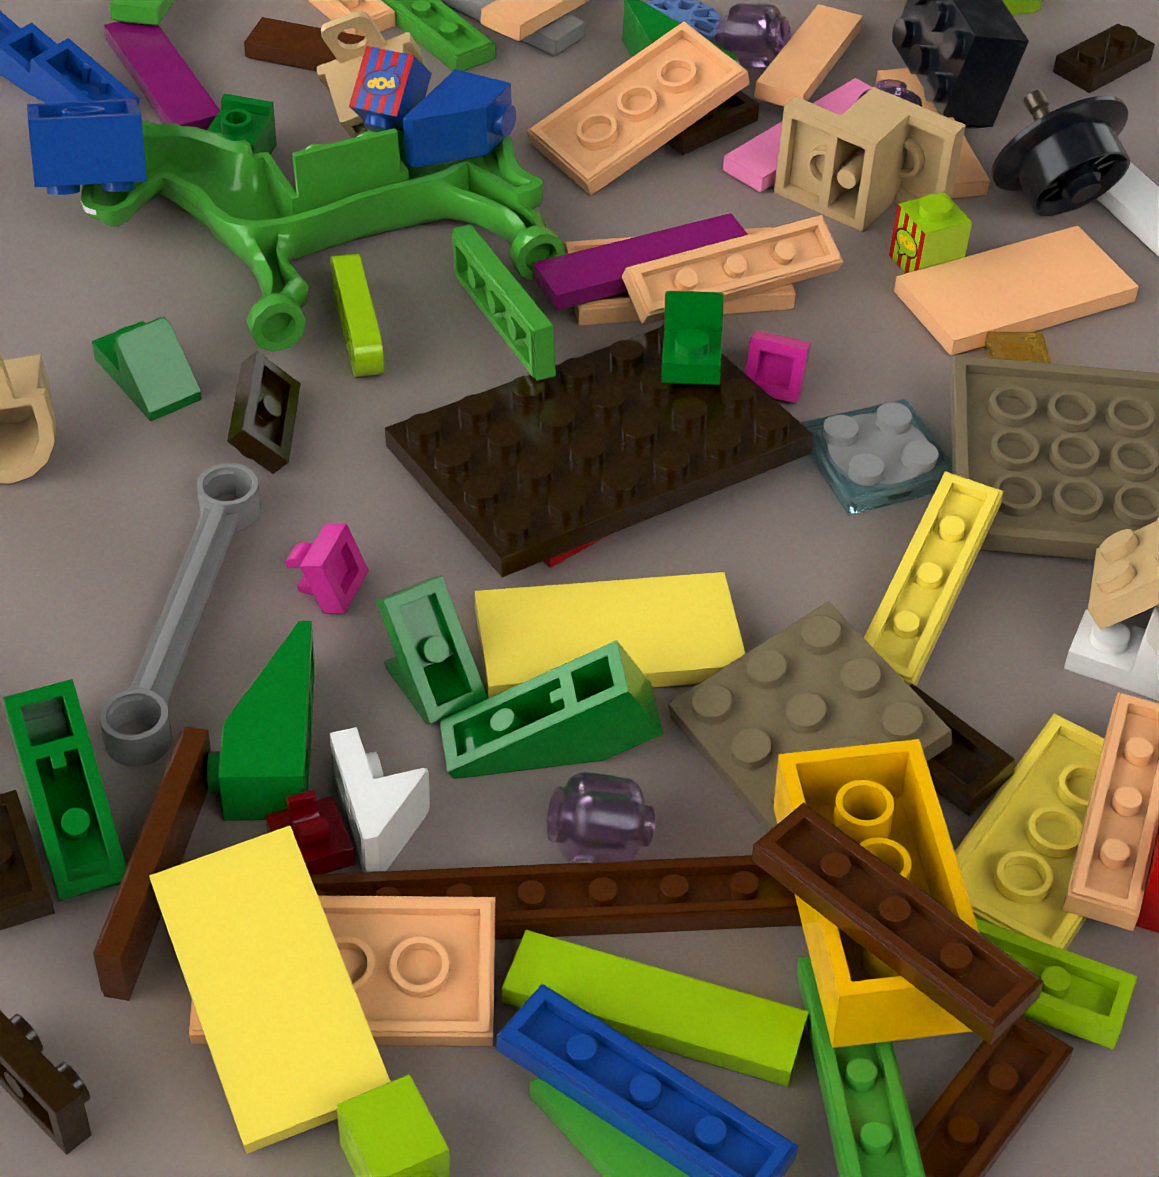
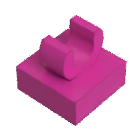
(778, 364)
(330, 567)

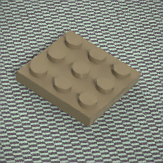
(800, 693)

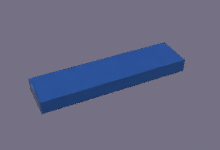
(640, 1092)

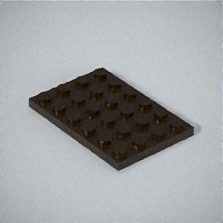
(590, 450)

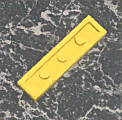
(932, 574)

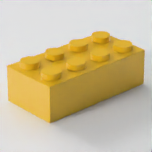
(891, 809)

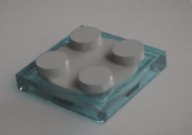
(877, 456)

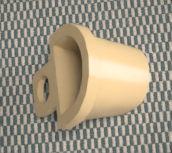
(341, 74)
(26, 418)

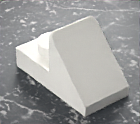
(1118, 654)
(377, 807)

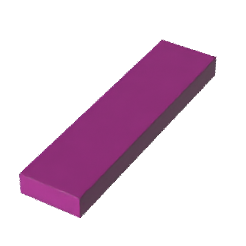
(161, 74)
(599, 270)

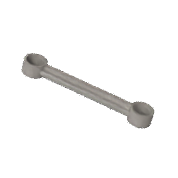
(180, 616)

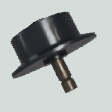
(1065, 154)

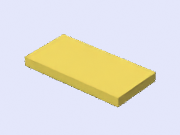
(668, 625)
(1029, 834)
(268, 987)

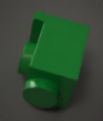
(247, 120)

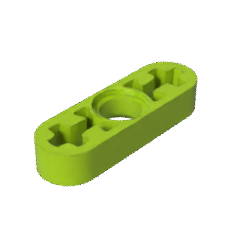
(357, 315)

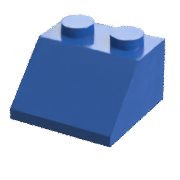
(86, 145)

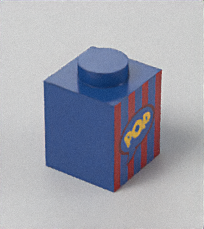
(388, 88)

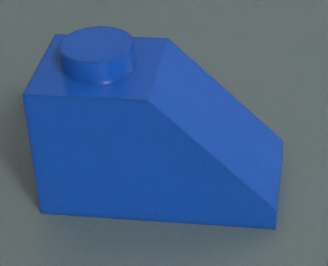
(458, 120)

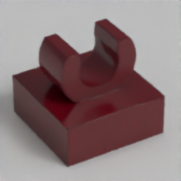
(317, 832)

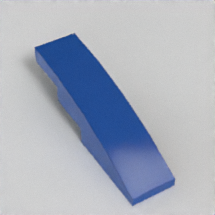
(54, 70)

